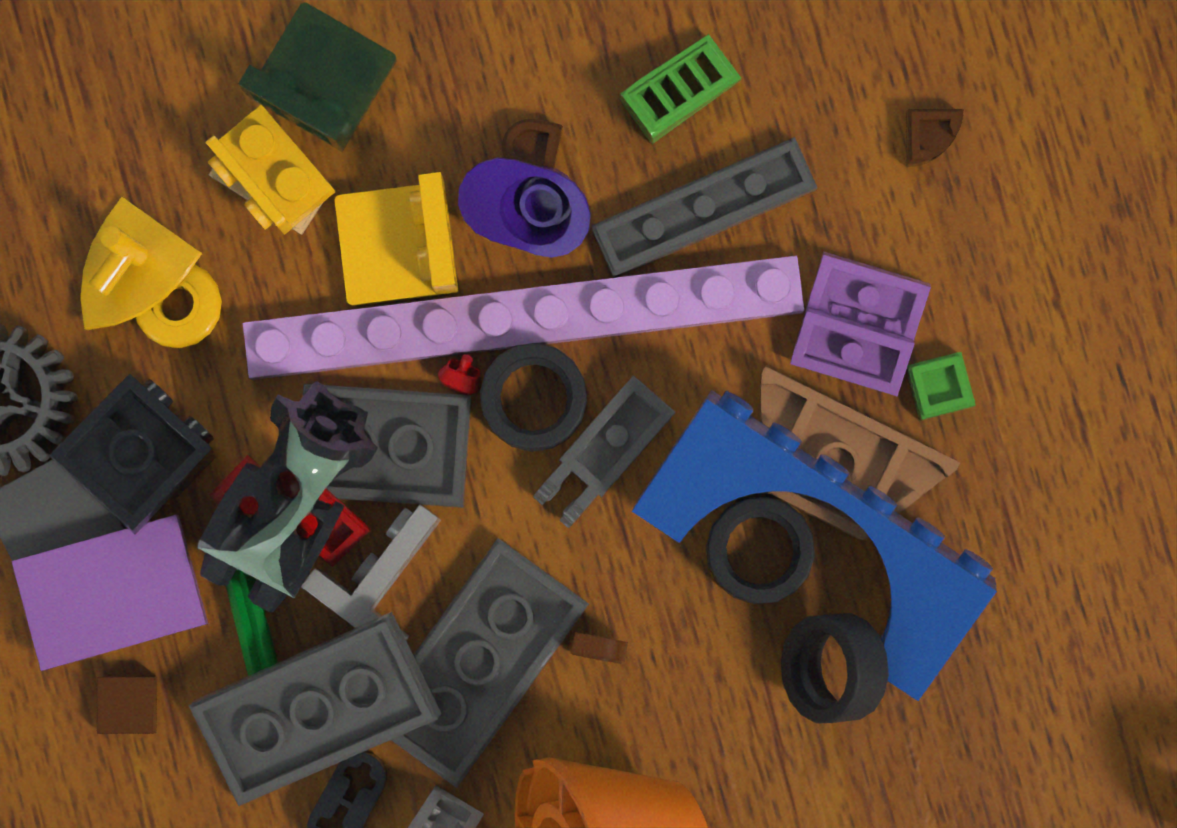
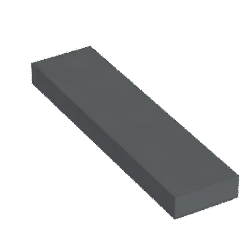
(704, 207)

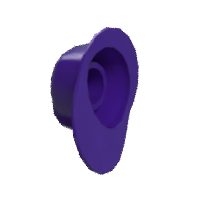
(524, 206)

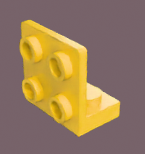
(396, 242)

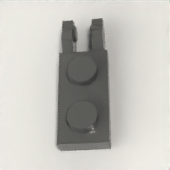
(608, 446)

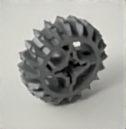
(46, 412)

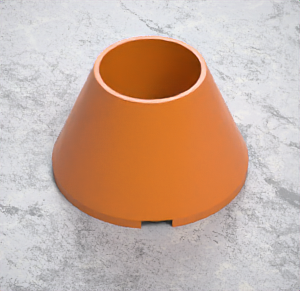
(590, 796)

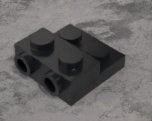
(135, 452)

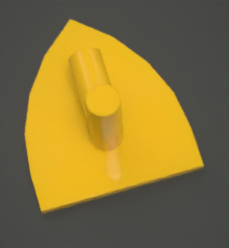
(131, 267)

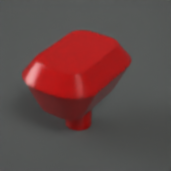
(461, 375)

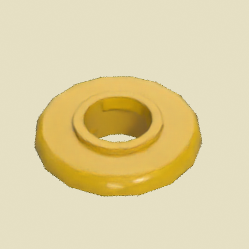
(199, 321)

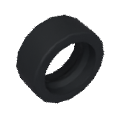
(530, 355)
(802, 550)
(865, 668)

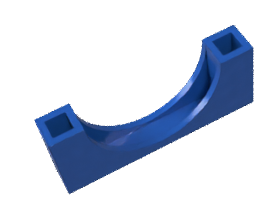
(734, 455)

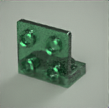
(320, 76)

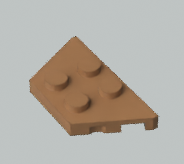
(863, 446)

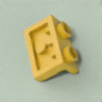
(271, 169)

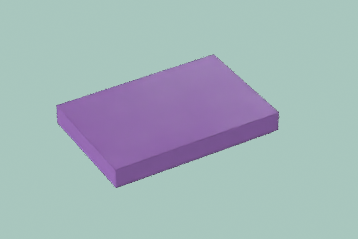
(109, 592)

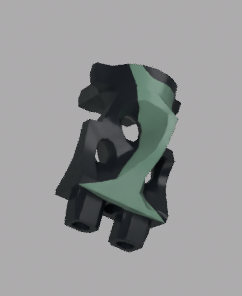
(315, 444)

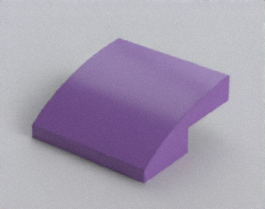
(860, 323)

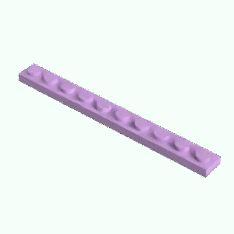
(523, 317)

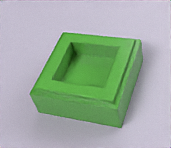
(940, 386)

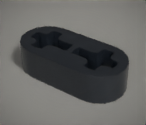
(338, 786)

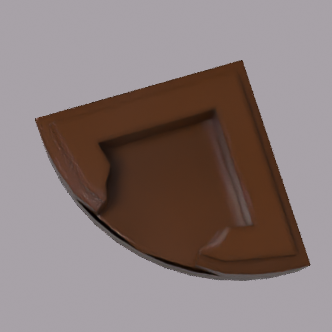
(930, 133)

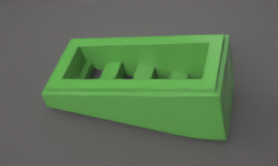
(643, 114)

